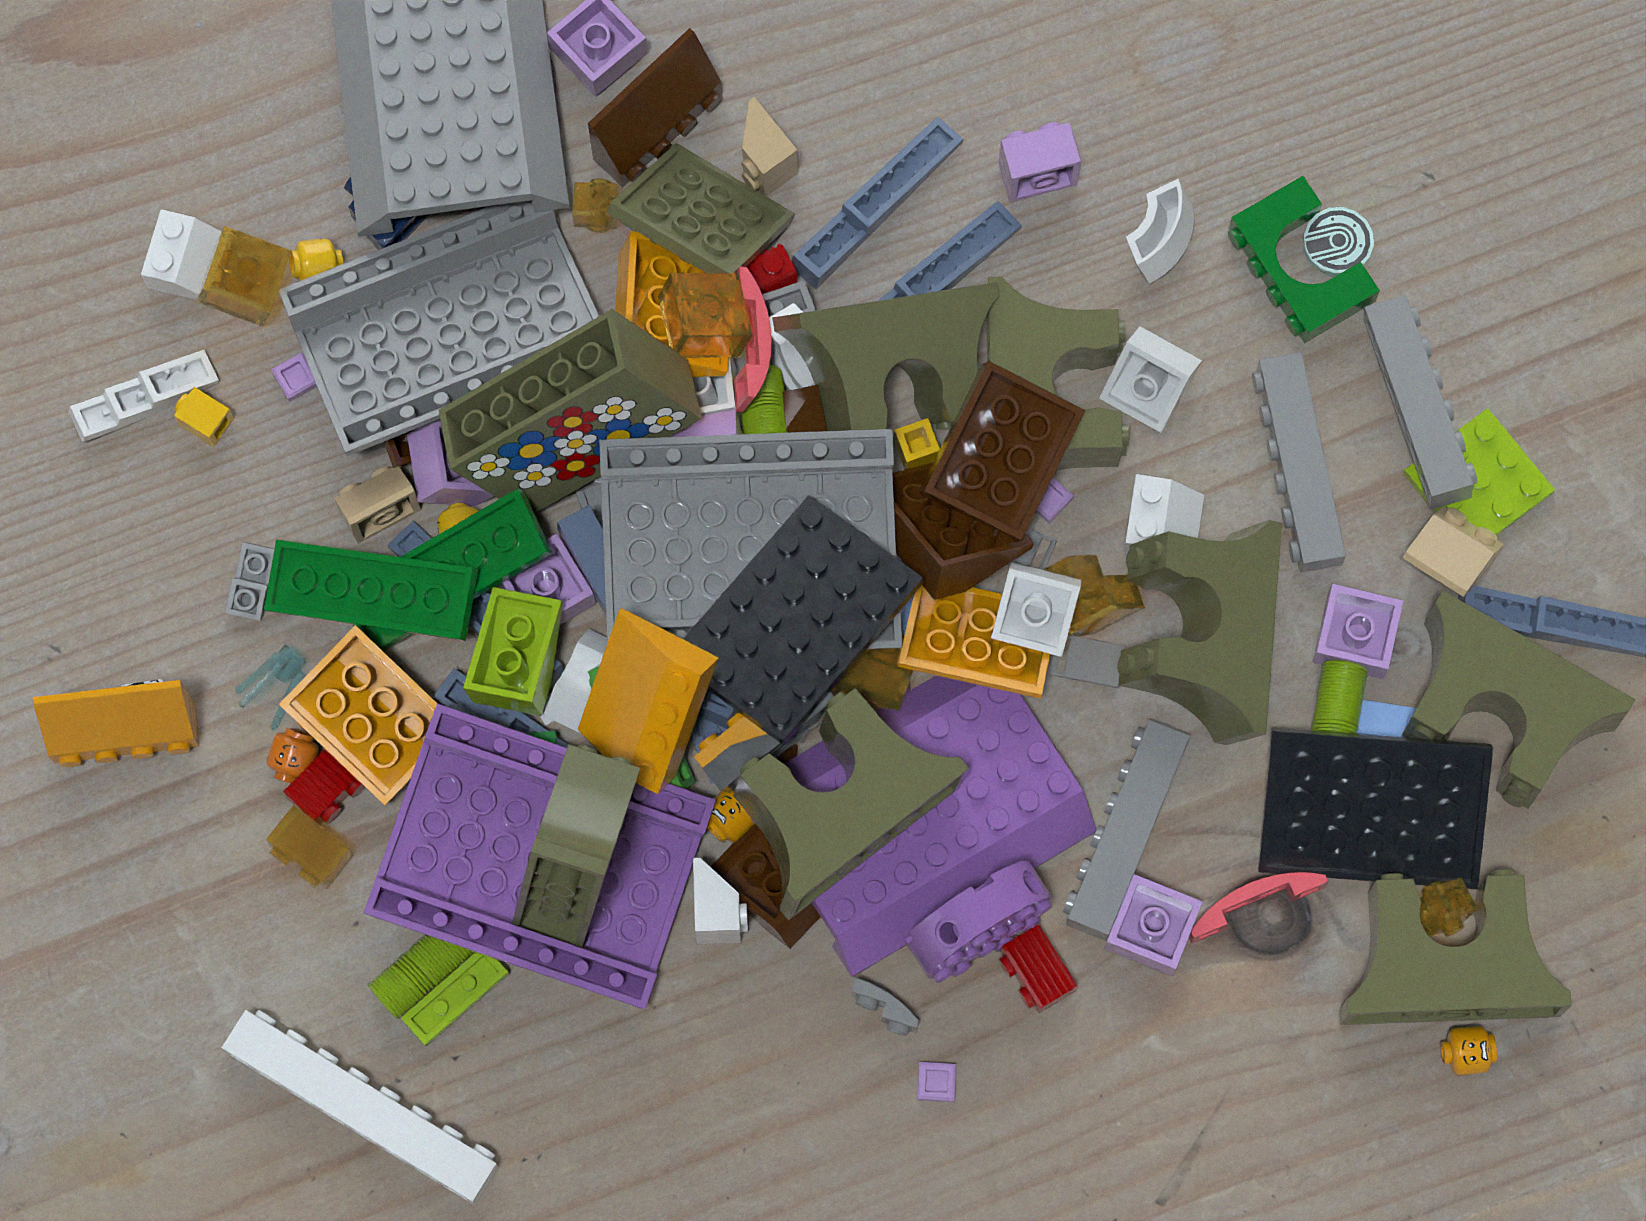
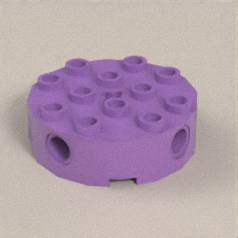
(979, 921)

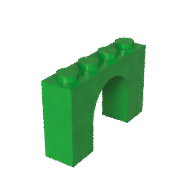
(1308, 307)

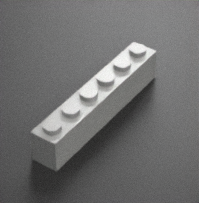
(1419, 403)
(1300, 462)
(1127, 829)

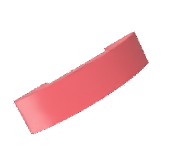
(758, 349)
(1296, 885)

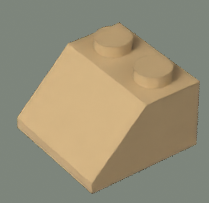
(766, 152)
(377, 502)
(1454, 550)

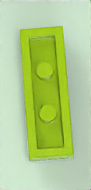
(454, 997)

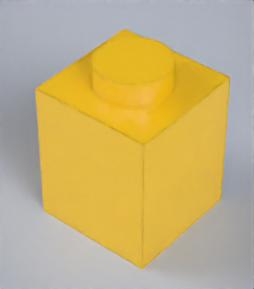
(202, 416)
(916, 444)

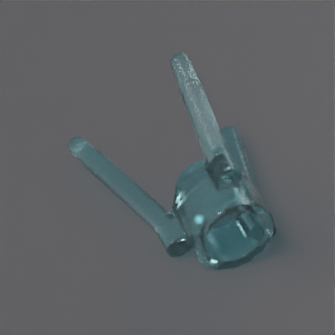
(283, 666)

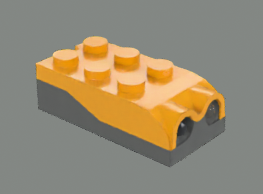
(743, 740)

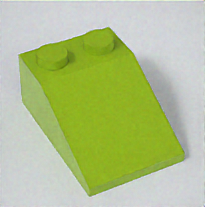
(515, 652)

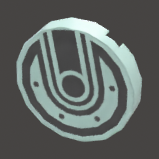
(1337, 240)

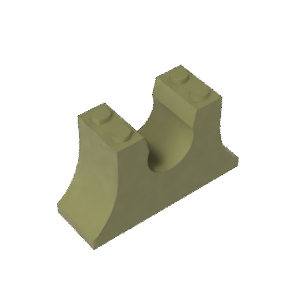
(1048, 341)
(858, 344)
(1228, 627)
(1503, 673)
(833, 832)
(575, 845)
(1423, 981)

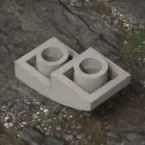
(251, 582)
(895, 1014)

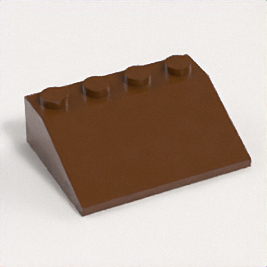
(654, 110)
(1002, 451)
(943, 544)
(756, 876)

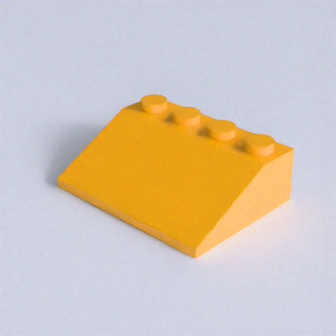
(640, 278)
(955, 642)
(646, 698)
(364, 713)
(117, 722)

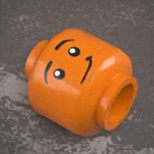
(291, 754)

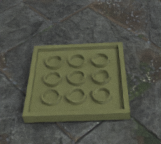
(700, 212)

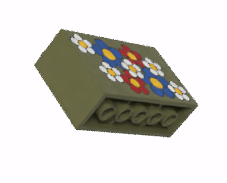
(546, 415)

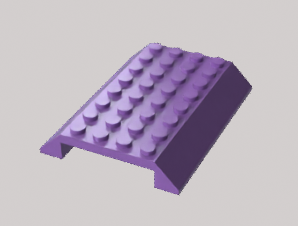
(1008, 810)
(468, 842)

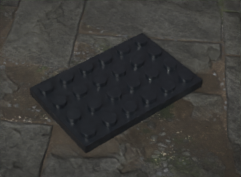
(800, 618)
(1374, 807)

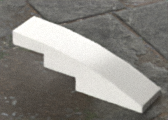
(143, 396)

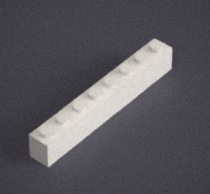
(361, 1107)

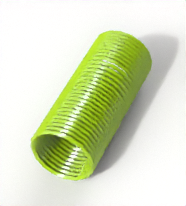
(766, 410)
(1339, 697)
(432, 957)

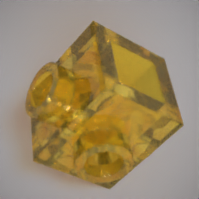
(592, 203)
(1446, 907)

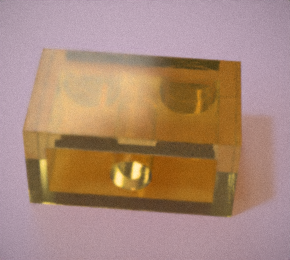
(309, 848)

